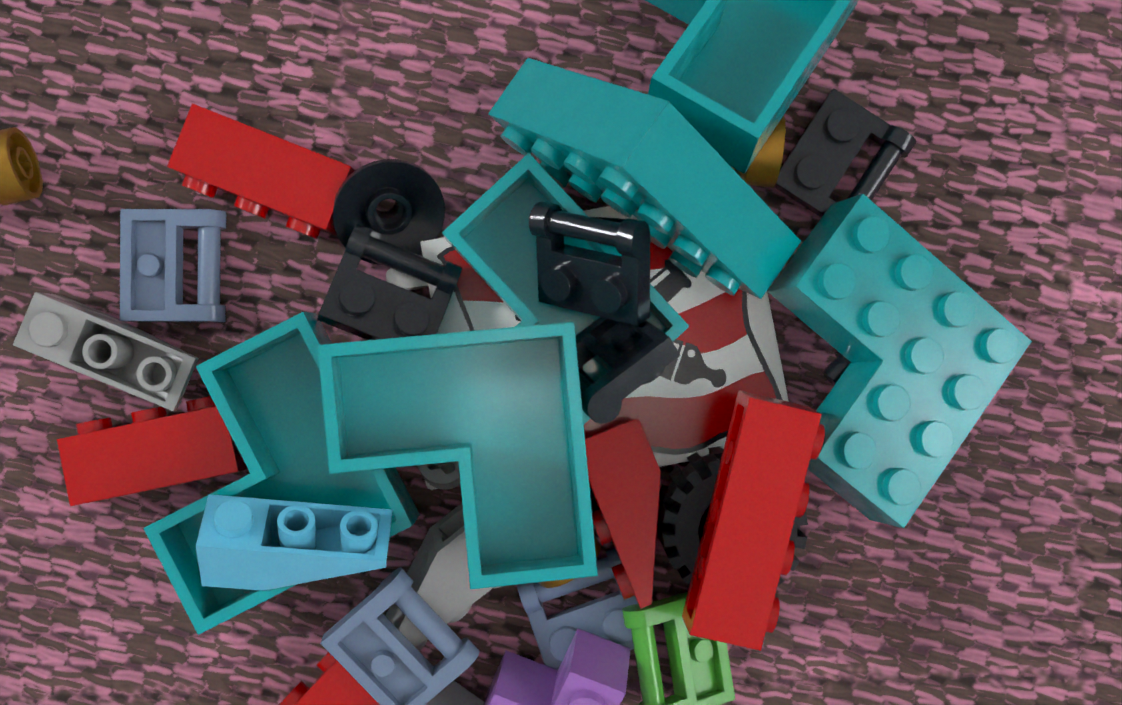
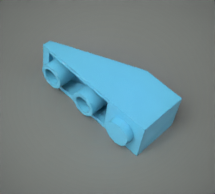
(287, 542)

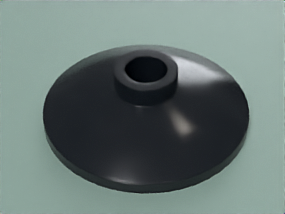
(416, 212)

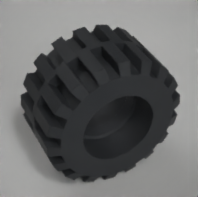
(684, 505)

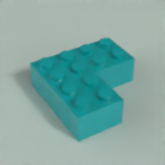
(743, 65)
(648, 166)
(503, 252)
(918, 349)
(497, 406)
(276, 417)

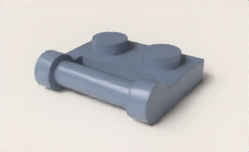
(154, 265)
(599, 616)
(384, 658)

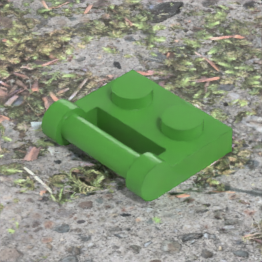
(697, 664)

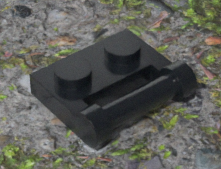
(830, 147)
(587, 278)
(379, 308)
(629, 355)

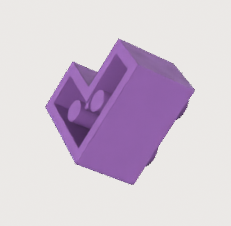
(590, 674)

